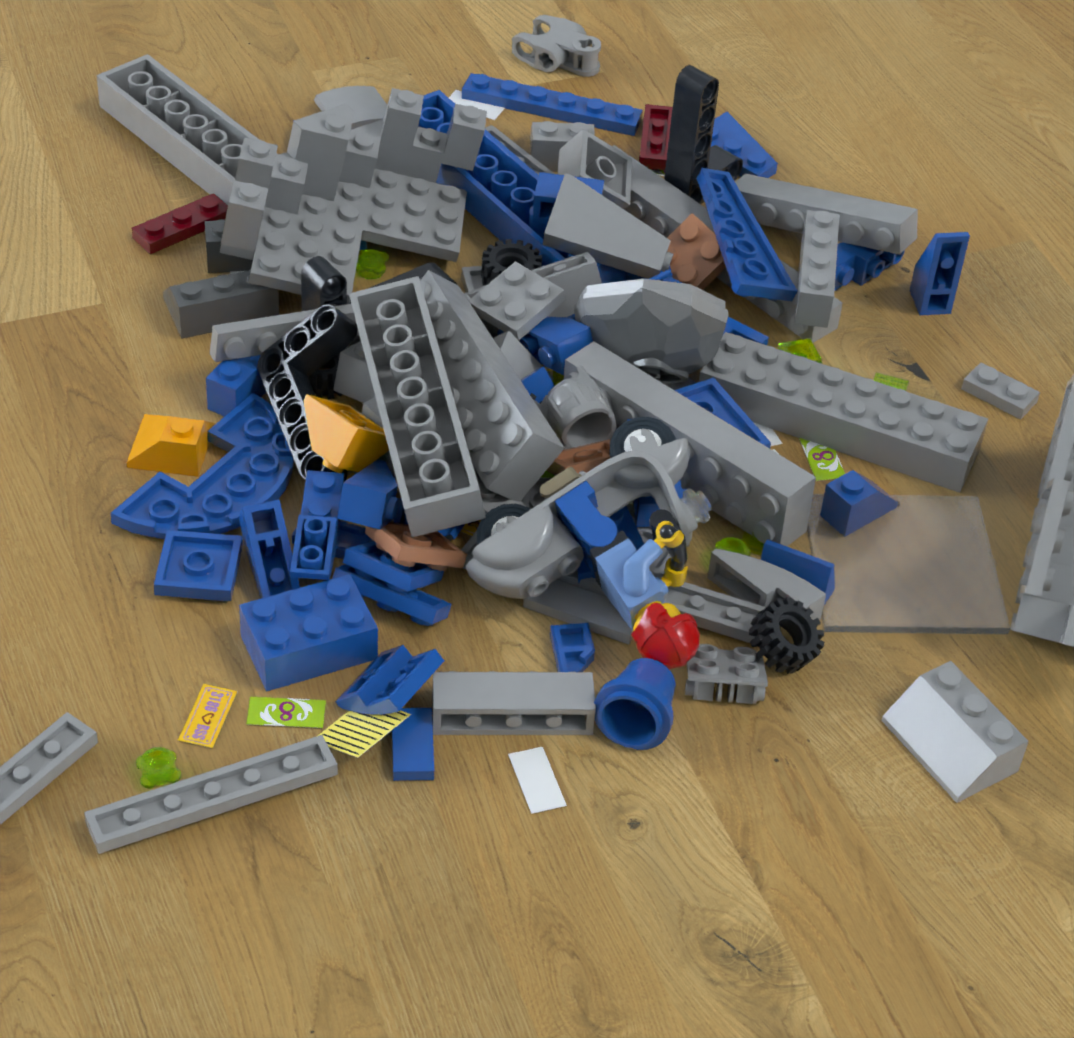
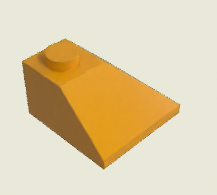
(343, 435)
(170, 445)

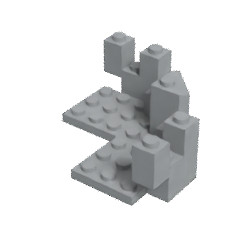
(348, 189)
(1048, 579)

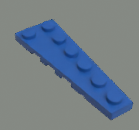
(743, 244)

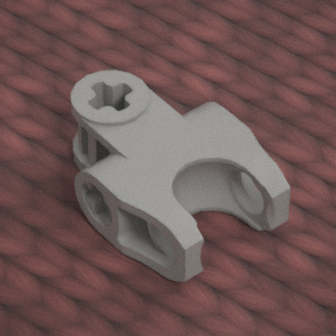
(561, 47)

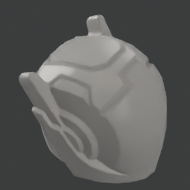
(578, 411)

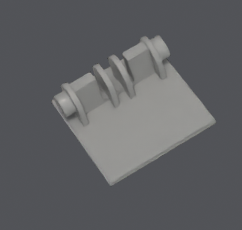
(730, 667)

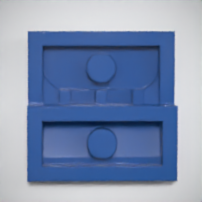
(389, 681)

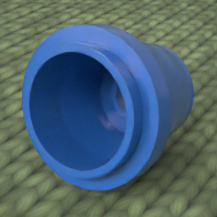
(637, 705)

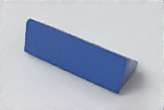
(810, 568)

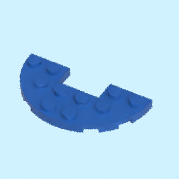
(249, 474)

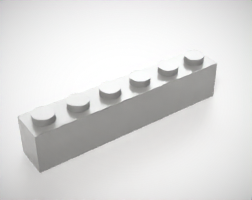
(861, 219)

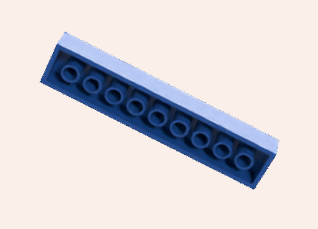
(498, 188)

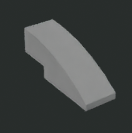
(761, 581)

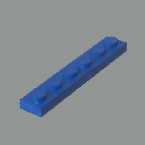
(552, 104)

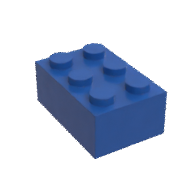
(308, 632)

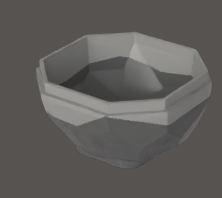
(655, 324)

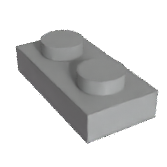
(1000, 390)

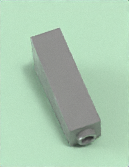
(613, 237)

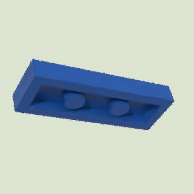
(420, 605)

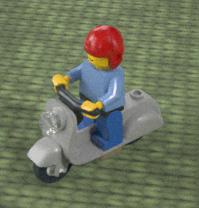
(530, 548)

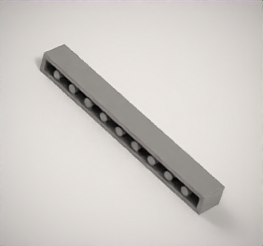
(666, 207)

